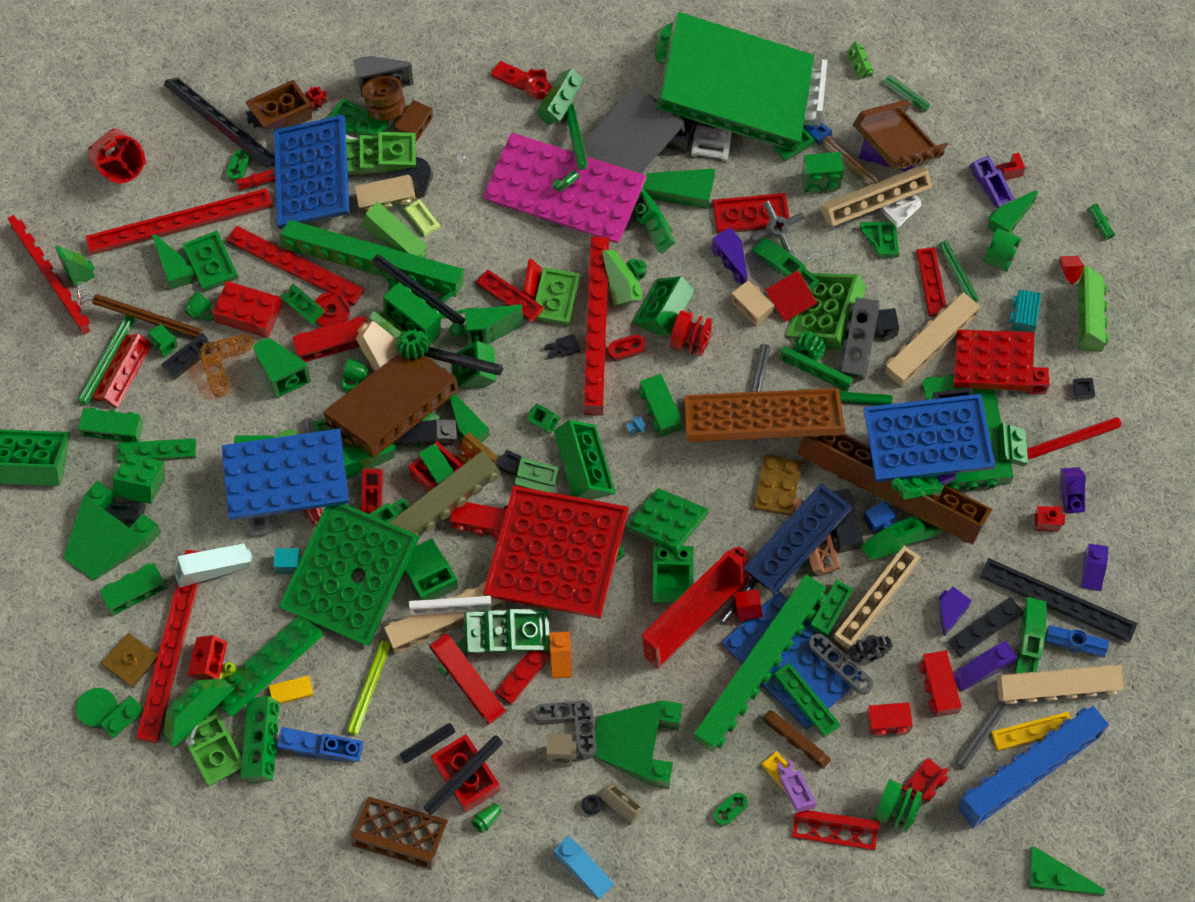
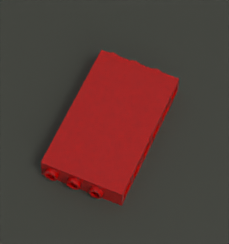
(693, 609)

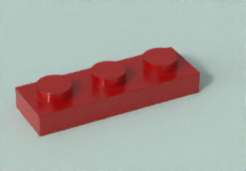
(522, 676)

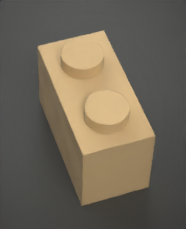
(752, 303)

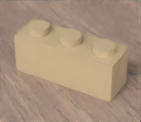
(386, 192)

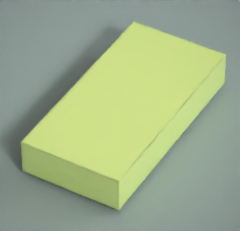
(422, 218)

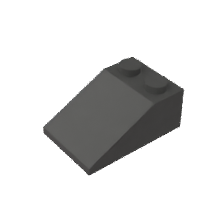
(372, 67)

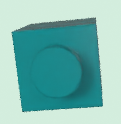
(286, 560)

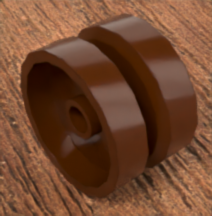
(384, 98)

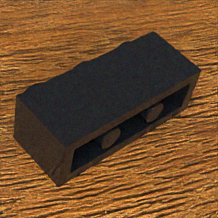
(848, 532)

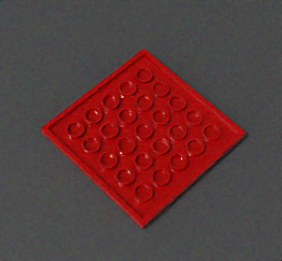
(556, 552)

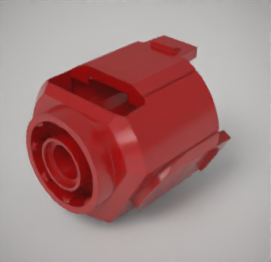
(122, 163)

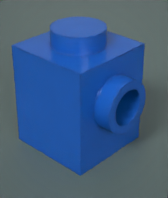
(879, 517)

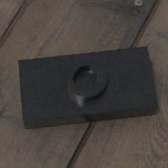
(126, 511)

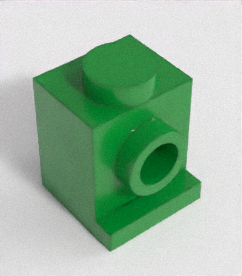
(162, 340)
(549, 421)

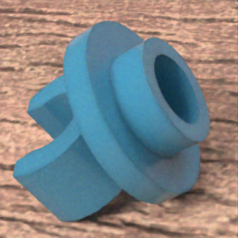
(636, 425)

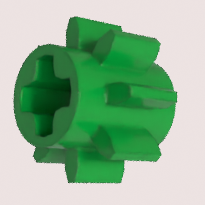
(637, 267)

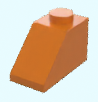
(560, 655)

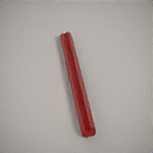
(1074, 437)

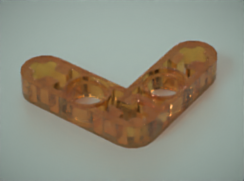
(215, 360)

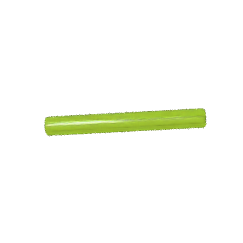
(368, 688)

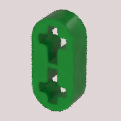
(234, 164)
(734, 813)

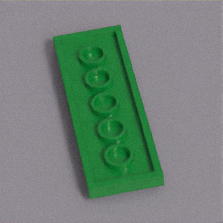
(269, 663)

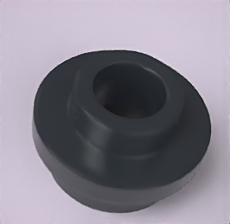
(591, 798)

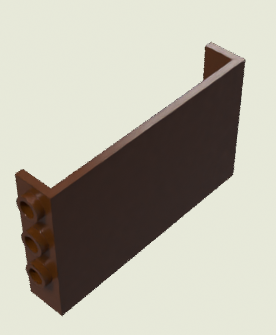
(390, 402)

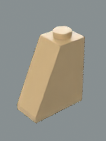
(376, 344)

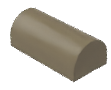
(621, 803)

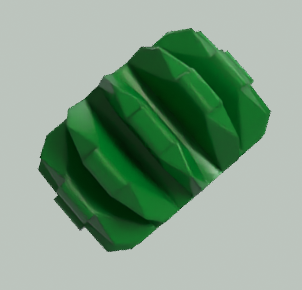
(412, 344)
(809, 345)

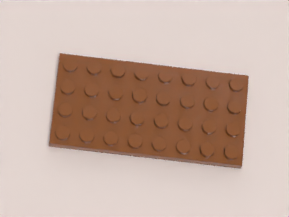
(764, 415)

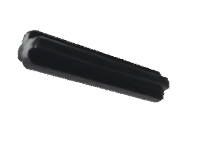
(427, 743)

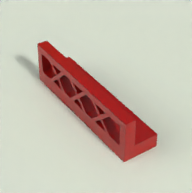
(122, 370)
(836, 821)

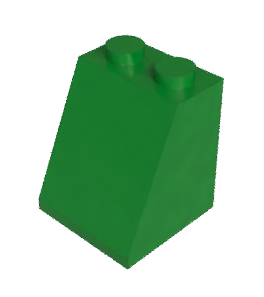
(280, 367)

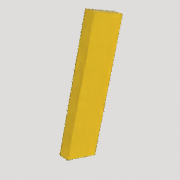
(1027, 732)

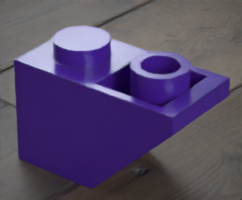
(1073, 489)

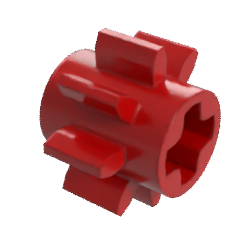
(316, 97)

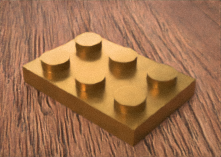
(778, 485)

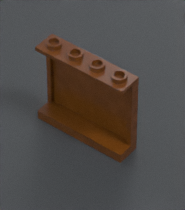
(897, 135)

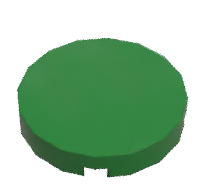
(94, 706)

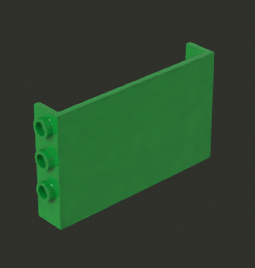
(1003, 470)

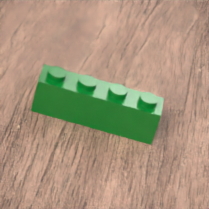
(584, 460)

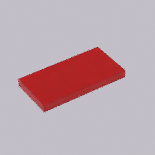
(748, 212)

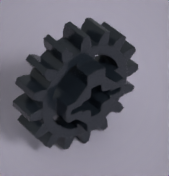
(870, 648)

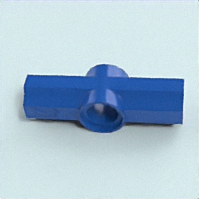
(1089, 644)

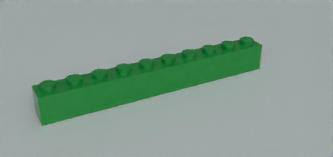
(360, 253)
(759, 664)

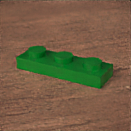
(831, 608)

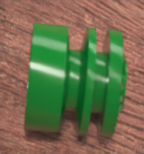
(898, 806)

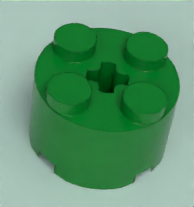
(1002, 249)

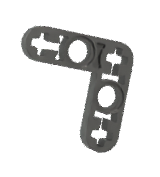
(574, 715)

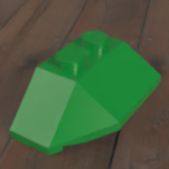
(193, 707)

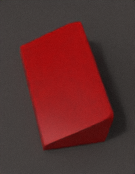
(532, 279)

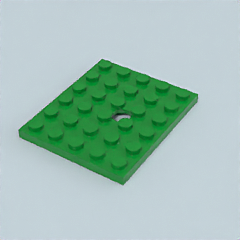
(323, 580)

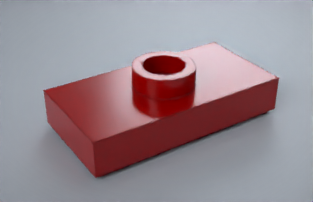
(509, 75)

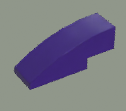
(991, 181)

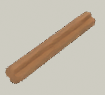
(850, 161)

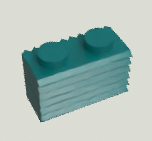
(1025, 311)

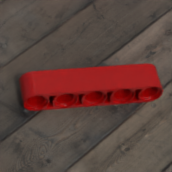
(467, 678)

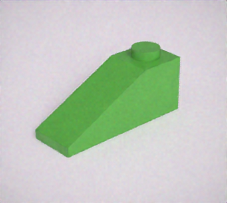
(622, 282)

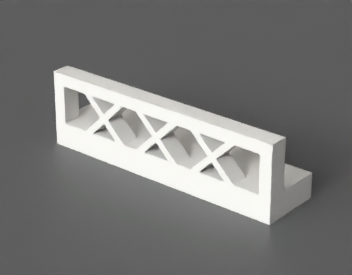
(816, 96)

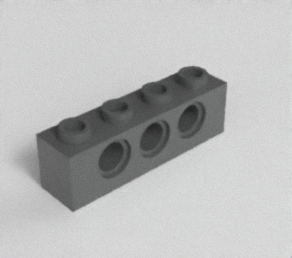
(859, 367)

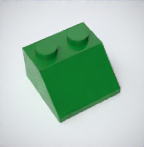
(471, 378)

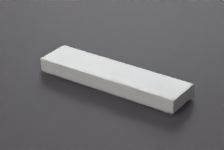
(450, 605)

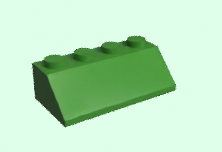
(1092, 311)

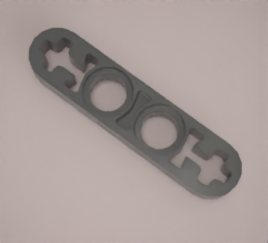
(837, 667)

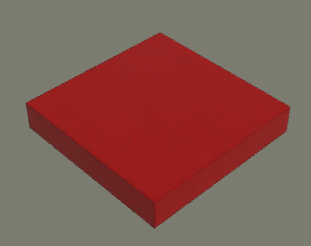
(791, 295)

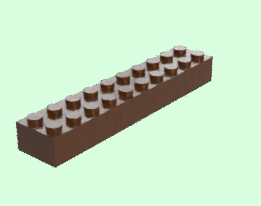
(852, 461)

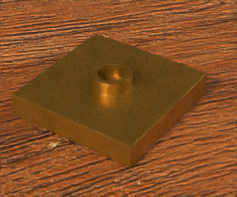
(130, 660)

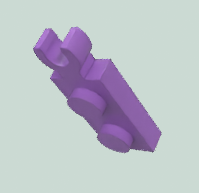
(796, 788)

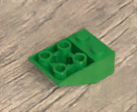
(430, 572)

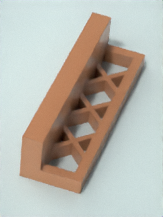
(815, 558)

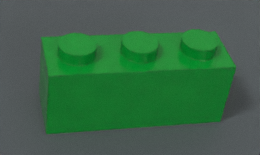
(560, 96)
(660, 405)
(110, 425)
(133, 588)

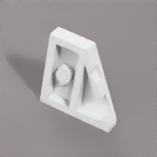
(901, 210)

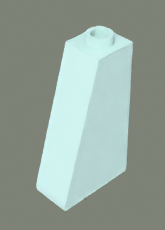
(211, 564)

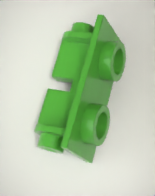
(857, 55)

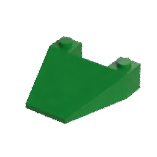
(101, 540)
(629, 738)

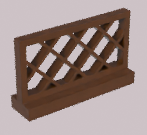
(392, 848)

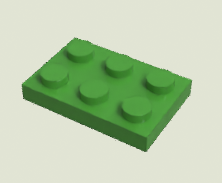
(557, 295)

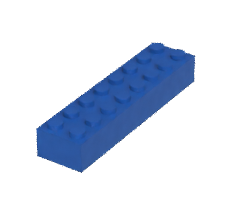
(1032, 766)

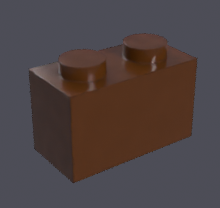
(414, 119)

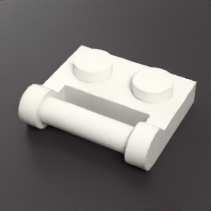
(712, 138)

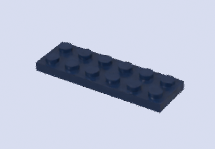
(797, 539)

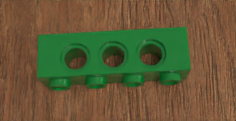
(260, 740)

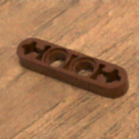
(796, 739)

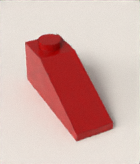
(372, 489)

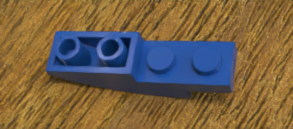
(320, 746)

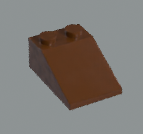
(281, 106)

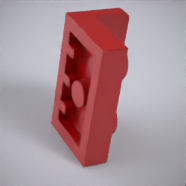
(926, 780)

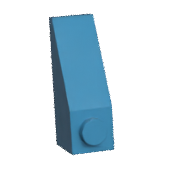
(582, 867)

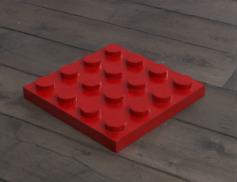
(994, 360)

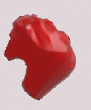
(536, 83)

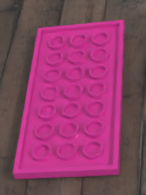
(594, 204)

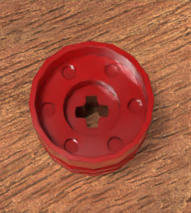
(691, 333)

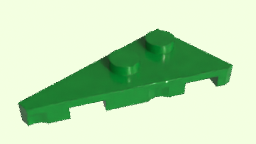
(1053, 875)

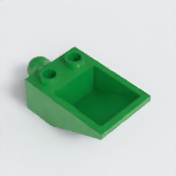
(488, 323)
(671, 573)

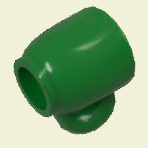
(197, 306)
(353, 371)

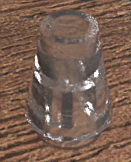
(84, 296)

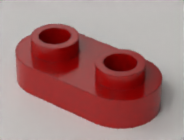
(626, 347)

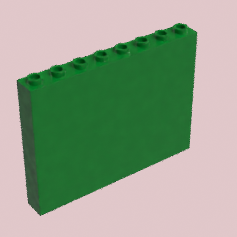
(735, 81)

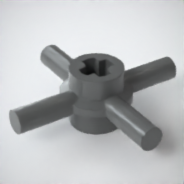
(785, 223)

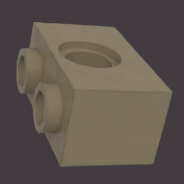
(560, 750)

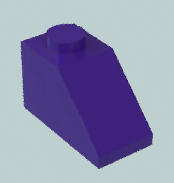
(1094, 566)
(951, 608)

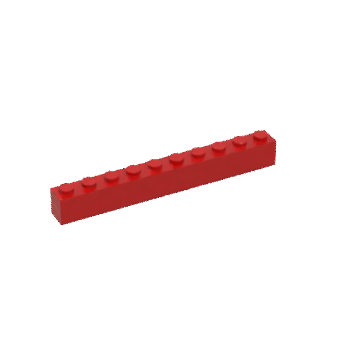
(596, 328)

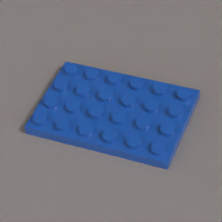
(311, 171)
(928, 438)
(284, 474)
(816, 674)

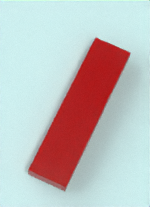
(931, 280)
(509, 295)

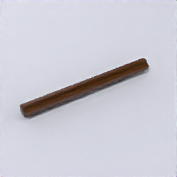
(146, 316)

